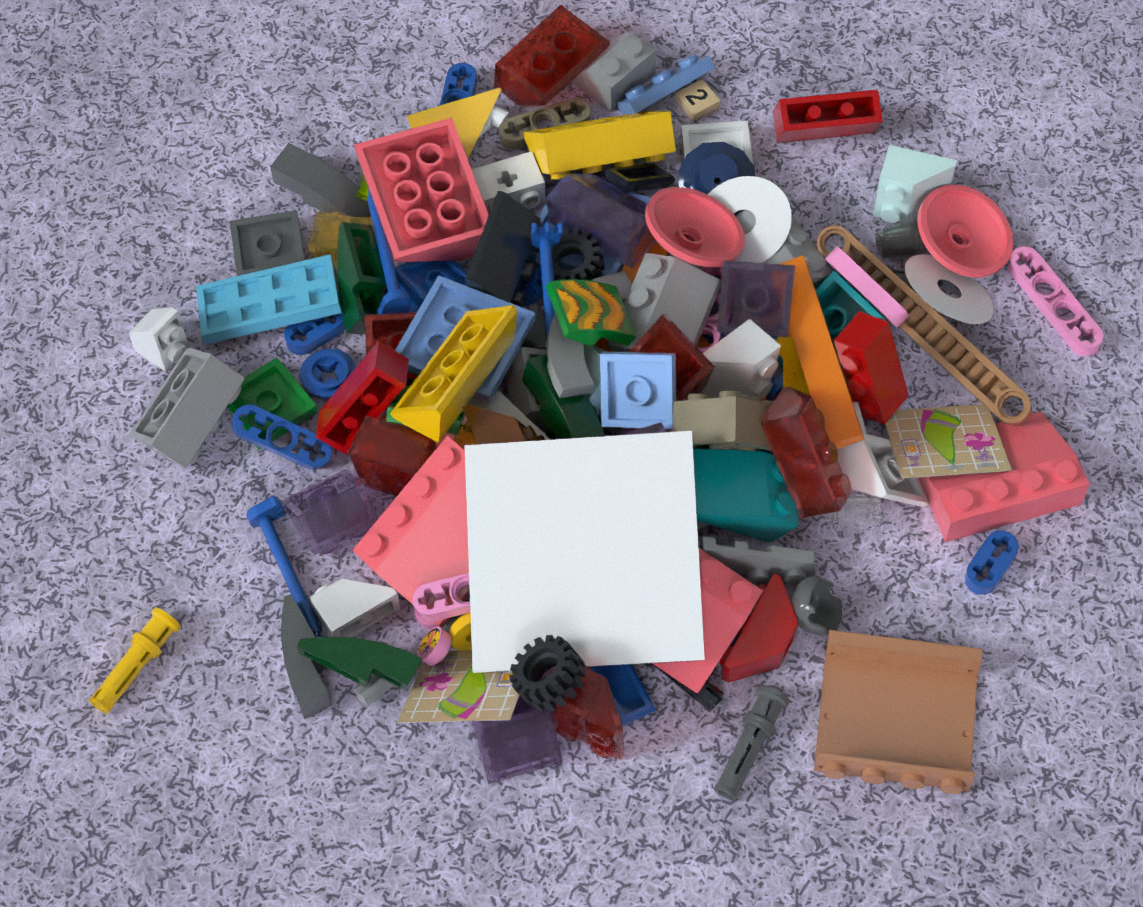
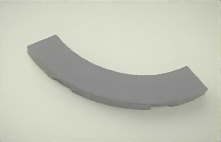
(566, 357)

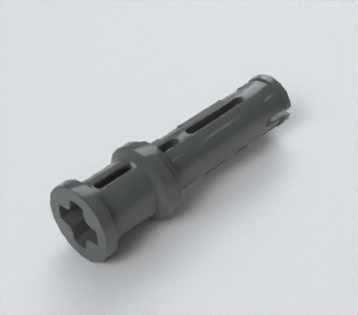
(754, 724)

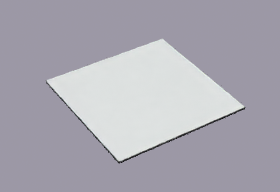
(584, 548)

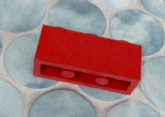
(827, 116)
(871, 367)
(363, 393)

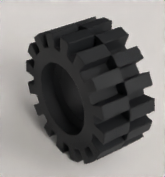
(582, 244)
(558, 684)

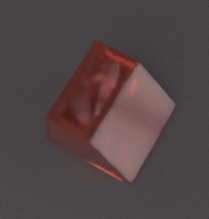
(592, 718)

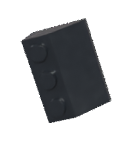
(505, 252)

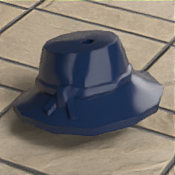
(713, 161)

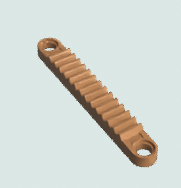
(936, 335)

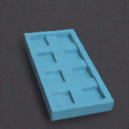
(268, 299)

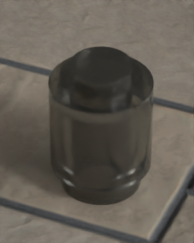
(899, 242)

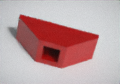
(763, 636)

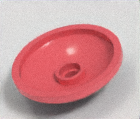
(694, 227)
(965, 231)

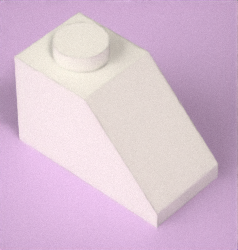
(352, 606)

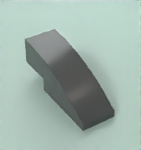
(317, 183)
(302, 672)

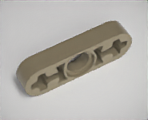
(551, 112)

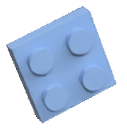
(637, 389)

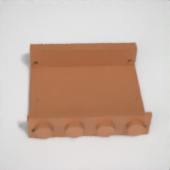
(898, 711)

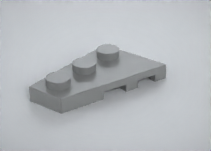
(759, 566)

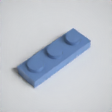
(664, 83)

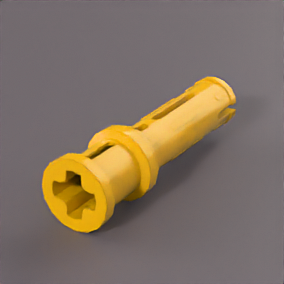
(144, 647)

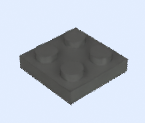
(266, 242)

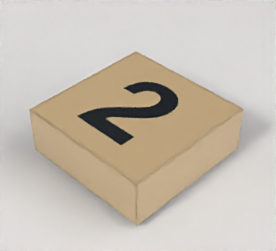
(697, 100)

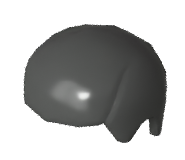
(815, 606)

